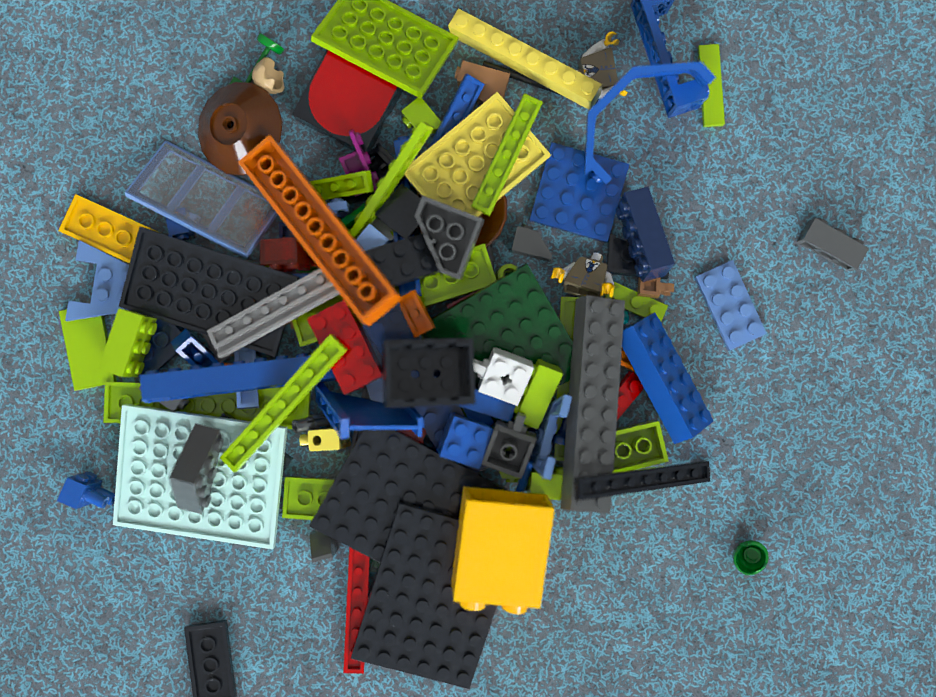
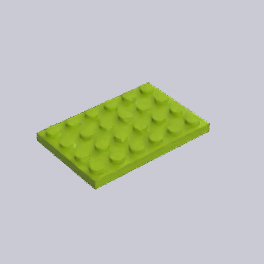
(386, 42)

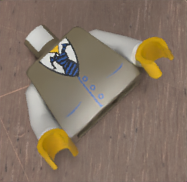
(600, 64)
(586, 277)

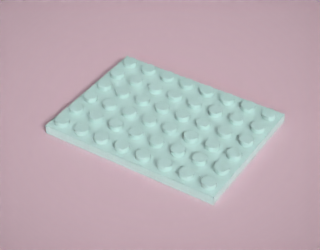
(241, 503)

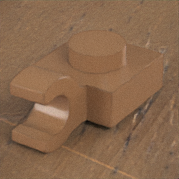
(654, 288)

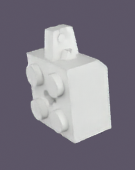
(498, 365)

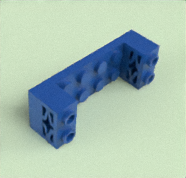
(675, 97)

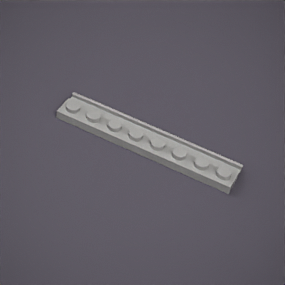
(271, 313)

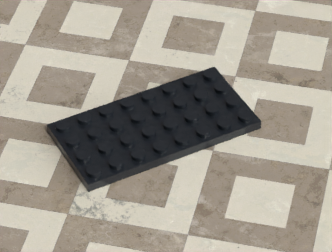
(197, 285)

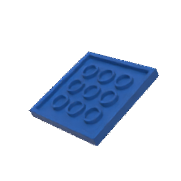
(576, 200)

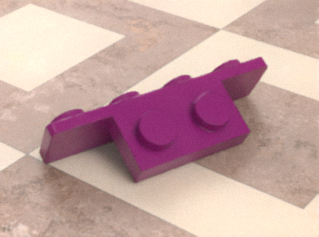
(358, 160)

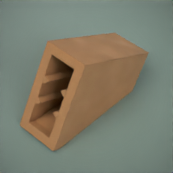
(493, 79)

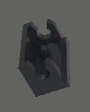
(381, 161)

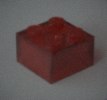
(285, 255)

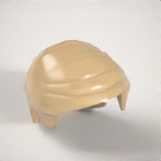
(267, 77)

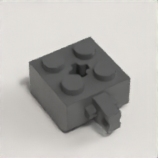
(513, 435)

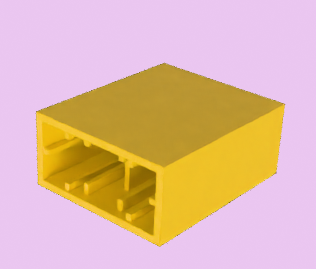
(501, 549)

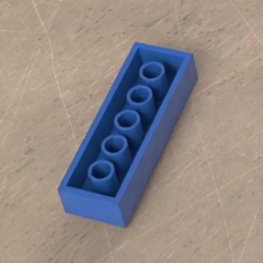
(665, 379)

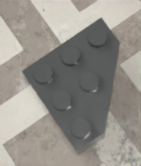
(449, 235)
(196, 469)

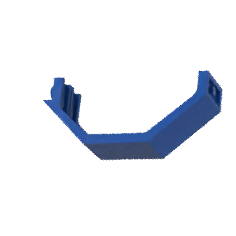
(695, 69)

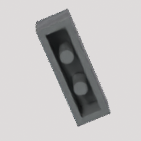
(833, 244)

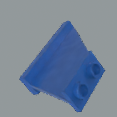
(357, 413)

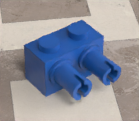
(85, 490)

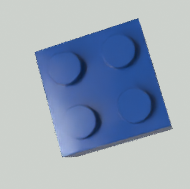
(464, 440)

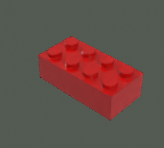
(359, 363)

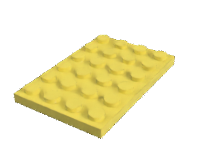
(459, 160)

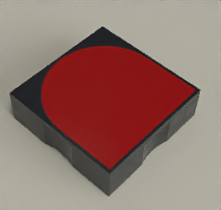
(346, 99)

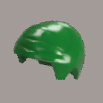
(750, 557)

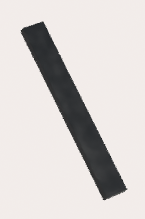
(641, 480)

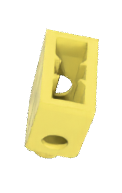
(324, 439)

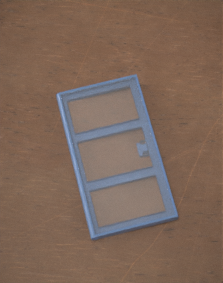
(203, 199)

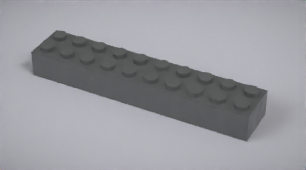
(594, 397)

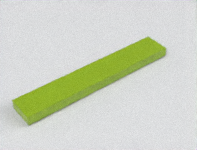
(506, 154)

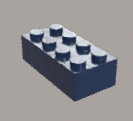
(644, 234)

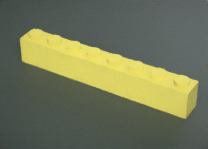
(525, 59)

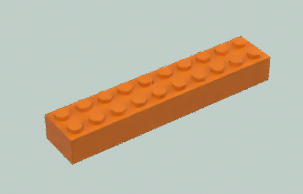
(320, 231)

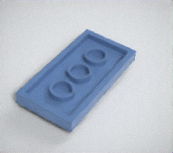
(730, 305)

